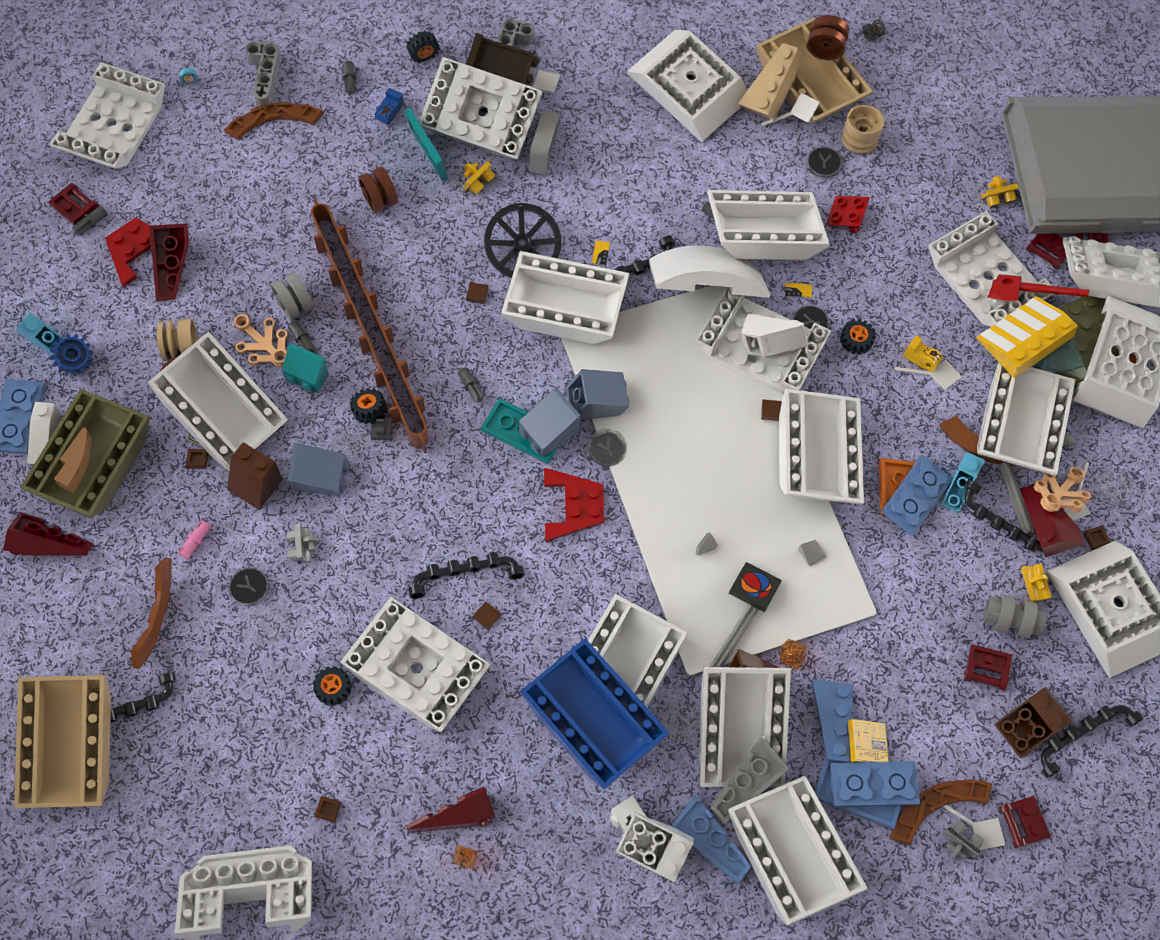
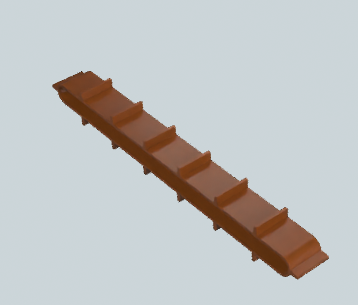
(320, 213)

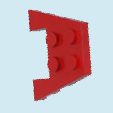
(126, 245)
(582, 504)

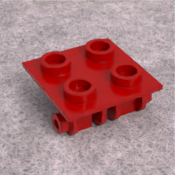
(848, 212)

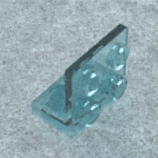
(1062, 359)

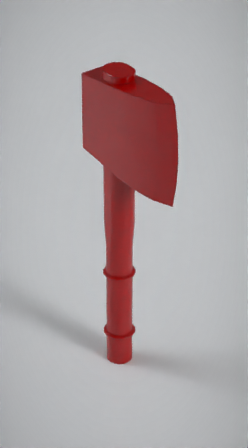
(1009, 287)

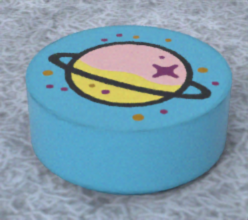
(188, 76)

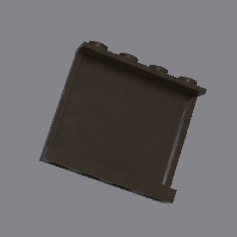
(502, 60)

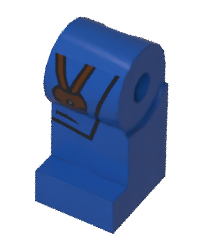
(389, 106)

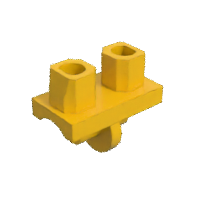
(473, 183)
(992, 195)
(1036, 583)

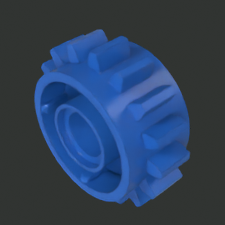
(71, 365)

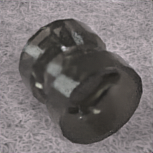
(874, 29)

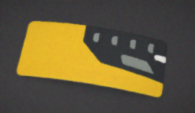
(600, 252)
(798, 289)

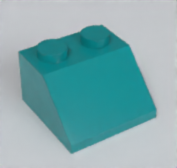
(304, 368)

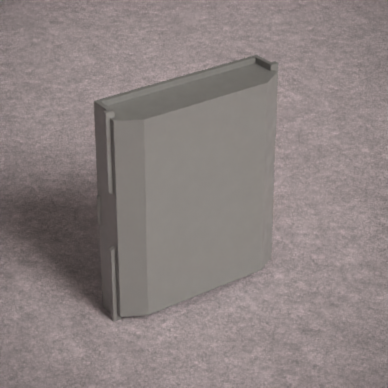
(1086, 162)

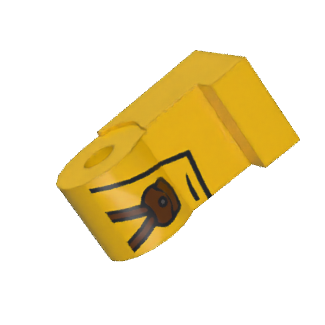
(922, 355)

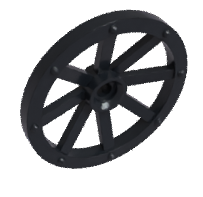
(522, 236)

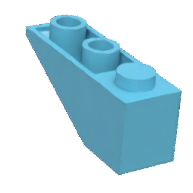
(39, 333)
(967, 470)

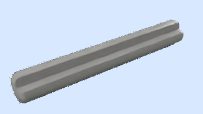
(1016, 498)
(734, 637)

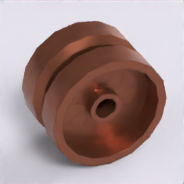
(828, 37)
(378, 189)

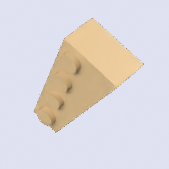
(773, 83)

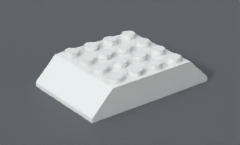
(768, 224)
(564, 298)
(216, 400)
(1026, 418)
(821, 447)
(637, 646)
(735, 712)
(795, 851)

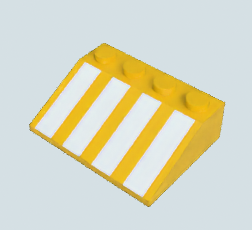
(1028, 335)

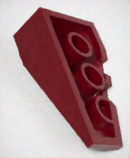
(169, 253)
(1055, 528)
(31, 537)
(470, 811)

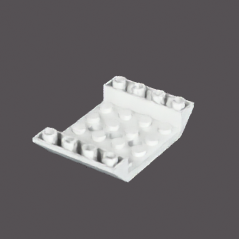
(119, 98)
(975, 251)
(724, 344)
(1113, 382)

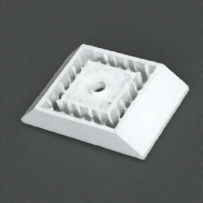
(461, 93)
(697, 103)
(1114, 270)
(1116, 634)
(397, 642)

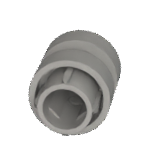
(1024, 618)

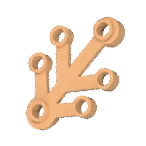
(262, 344)
(1053, 502)

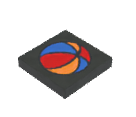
(755, 586)

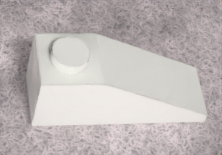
(42, 425)

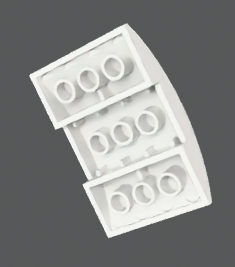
(706, 265)

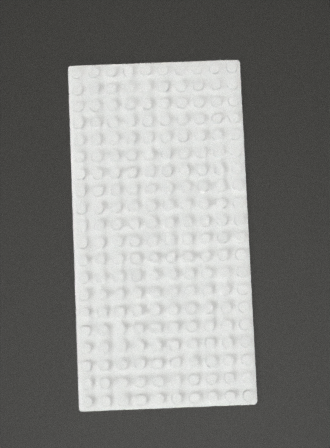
(712, 466)

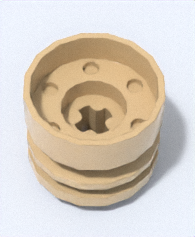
(862, 129)
(173, 339)

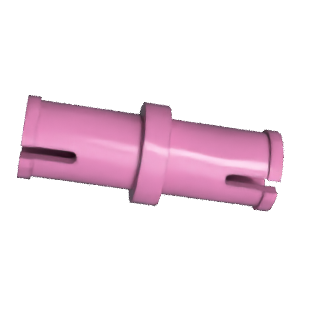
(194, 539)

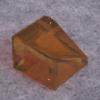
(793, 654)
(465, 857)

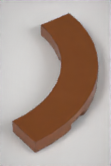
(272, 112)
(965, 438)
(149, 637)
(934, 798)

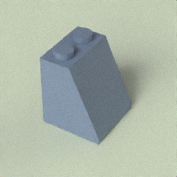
(598, 394)
(550, 423)
(317, 470)

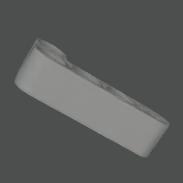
(516, 32)
(268, 59)
(543, 142)

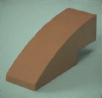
(75, 461)

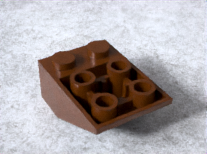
(1033, 722)

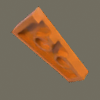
(890, 477)

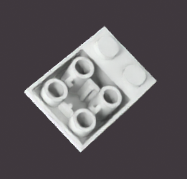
(772, 336)
(655, 846)

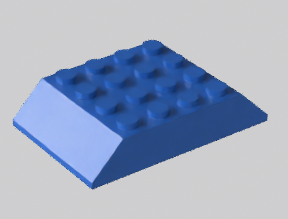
(593, 714)

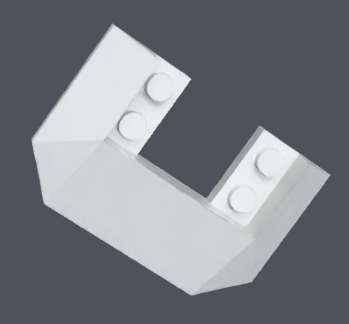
(244, 876)

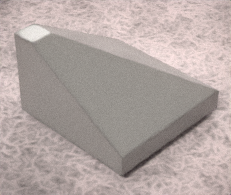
(706, 544)
(811, 552)

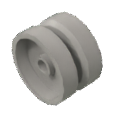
(293, 296)

